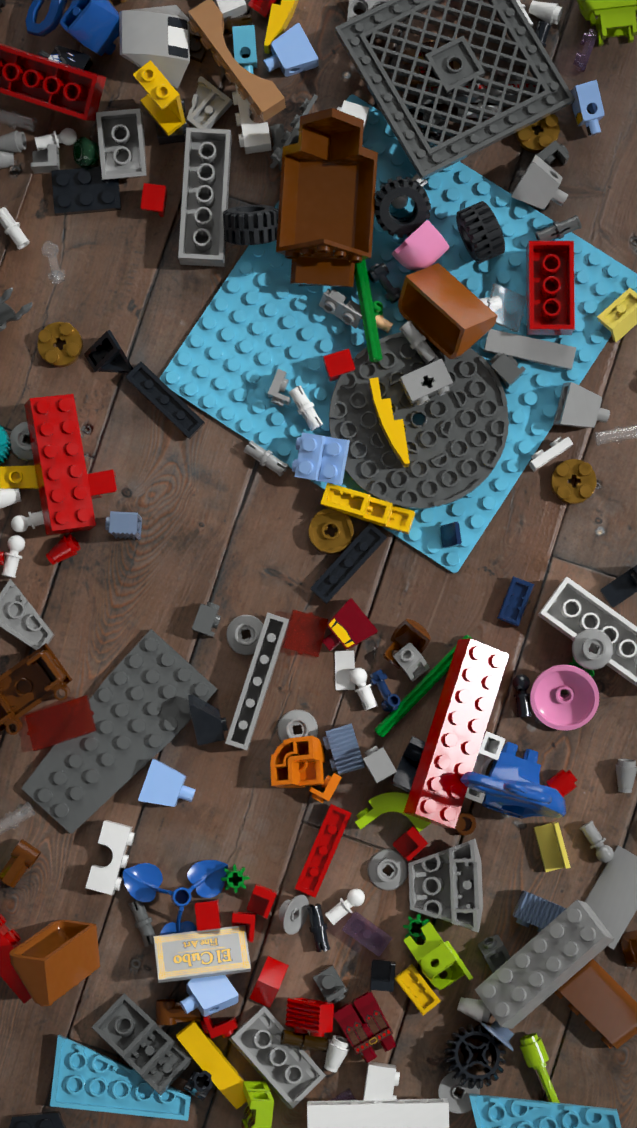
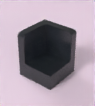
(382, 975)

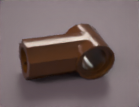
(22, 858)
(170, 1012)

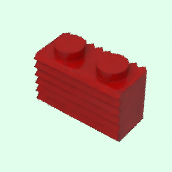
(310, 1015)

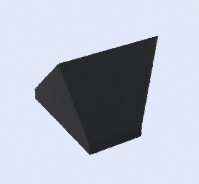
(107, 355)

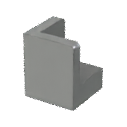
(46, 160)

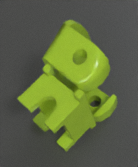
(614, 18)
(436, 949)

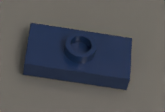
(515, 601)

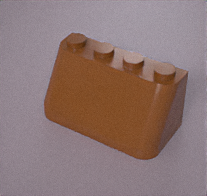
(444, 310)
(56, 959)
(601, 1003)

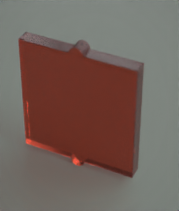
(305, 633)

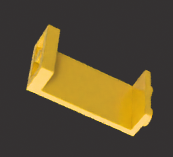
(162, 99)

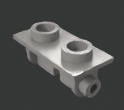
(334, 303)

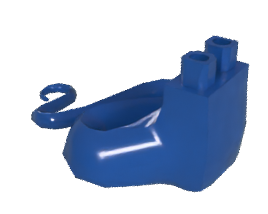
(87, 21)
(515, 786)

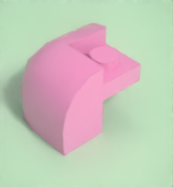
(421, 248)

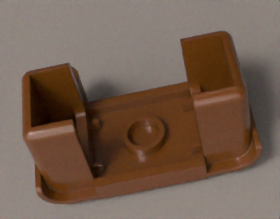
(29, 685)

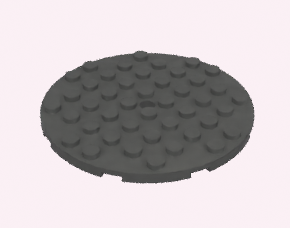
(447, 453)

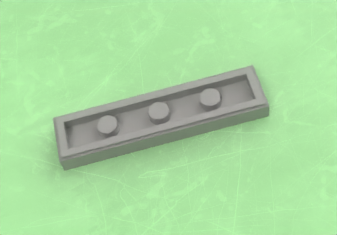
(530, 349)

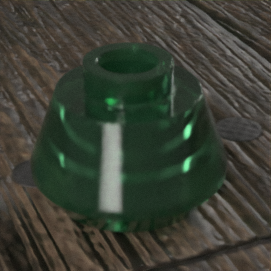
(85, 152)

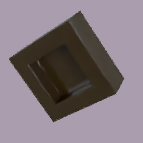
(197, 50)

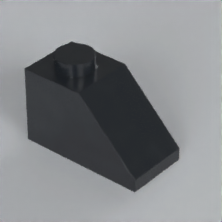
(207, 721)

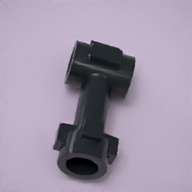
(378, 273)

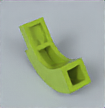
(388, 803)

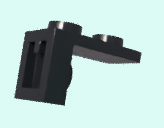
(621, 587)
(408, 764)

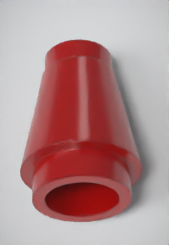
(63, 550)

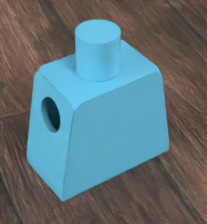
(245, 43)

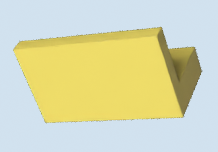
(620, 315)
(551, 846)

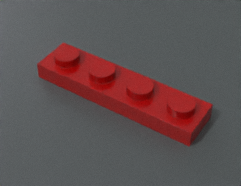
(323, 850)

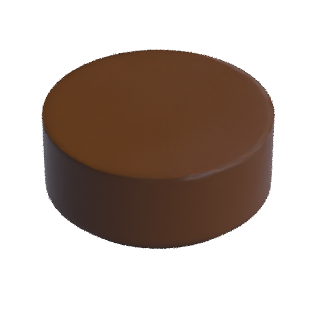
(465, 824)

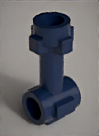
(390, 701)

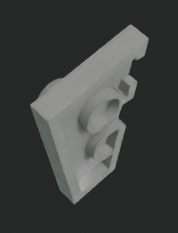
(21, 618)

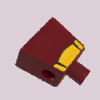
(349, 627)

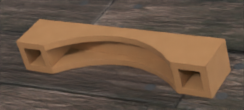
(261, 93)

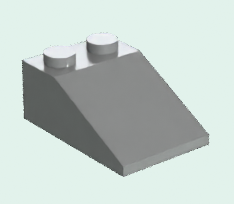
(121, 144)

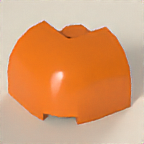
(298, 763)

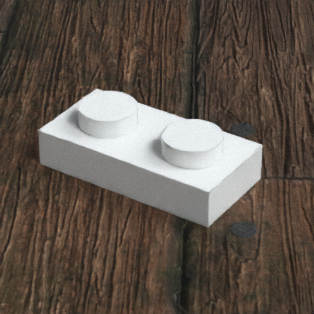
(541, 458)

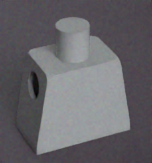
(539, 185)
(579, 407)

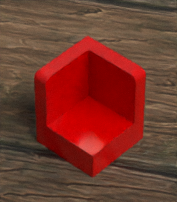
(154, 198)
(338, 364)
(102, 483)
(410, 843)
(261, 900)
(208, 915)
(247, 919)

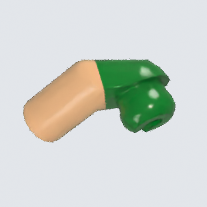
(382, 323)

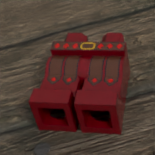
(370, 1031)

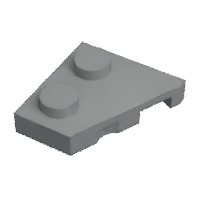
(207, 105)

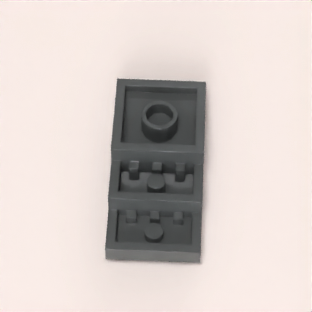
(142, 1044)

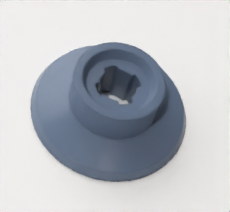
(500, 1033)

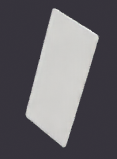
(343, 666)

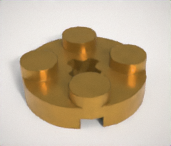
(537, 143)
(70, 350)
(564, 472)
(324, 542)

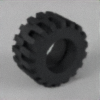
(395, 189)
(250, 224)
(480, 232)

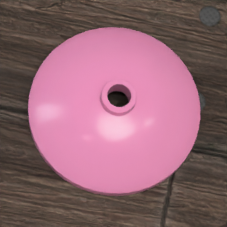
(561, 710)

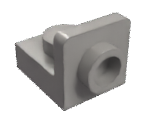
(279, 385)
(411, 661)

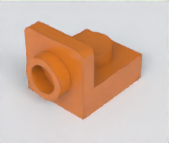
(330, 785)

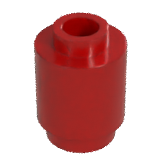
(563, 782)

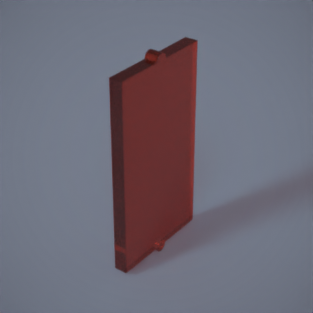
(60, 723)

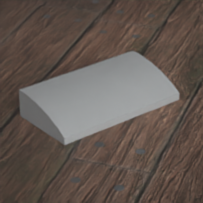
(615, 893)
(283, 1067)

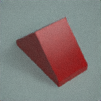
(269, 981)

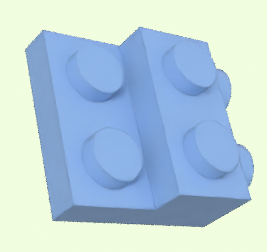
(321, 458)

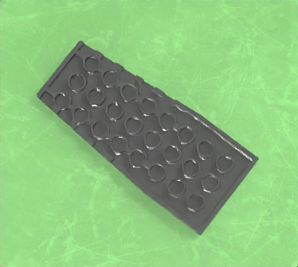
(134, 717)

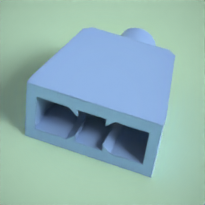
(292, 53)
(165, 786)
(209, 995)

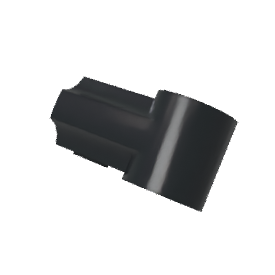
(199, 1084)

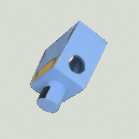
(588, 98)

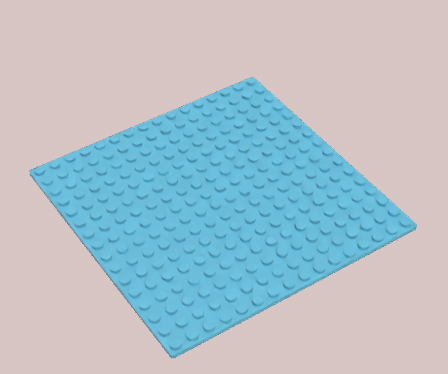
(271, 325)

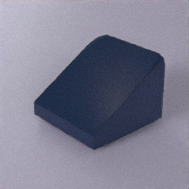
(451, 535)

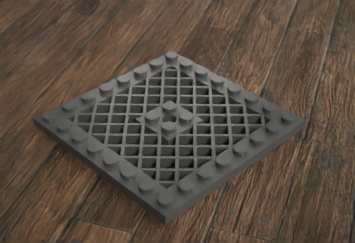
(428, 160)

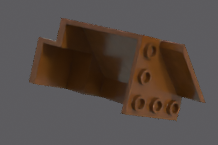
(327, 200)

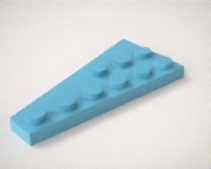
(98, 1083)
(524, 1113)

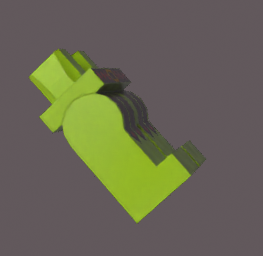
(260, 1105)

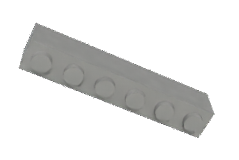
(257, 681)

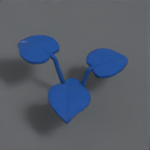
(145, 878)

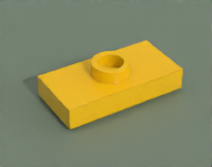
(18, 477)
(417, 989)

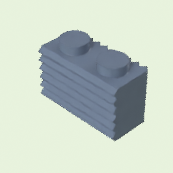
(124, 525)
(344, 749)
(535, 911)

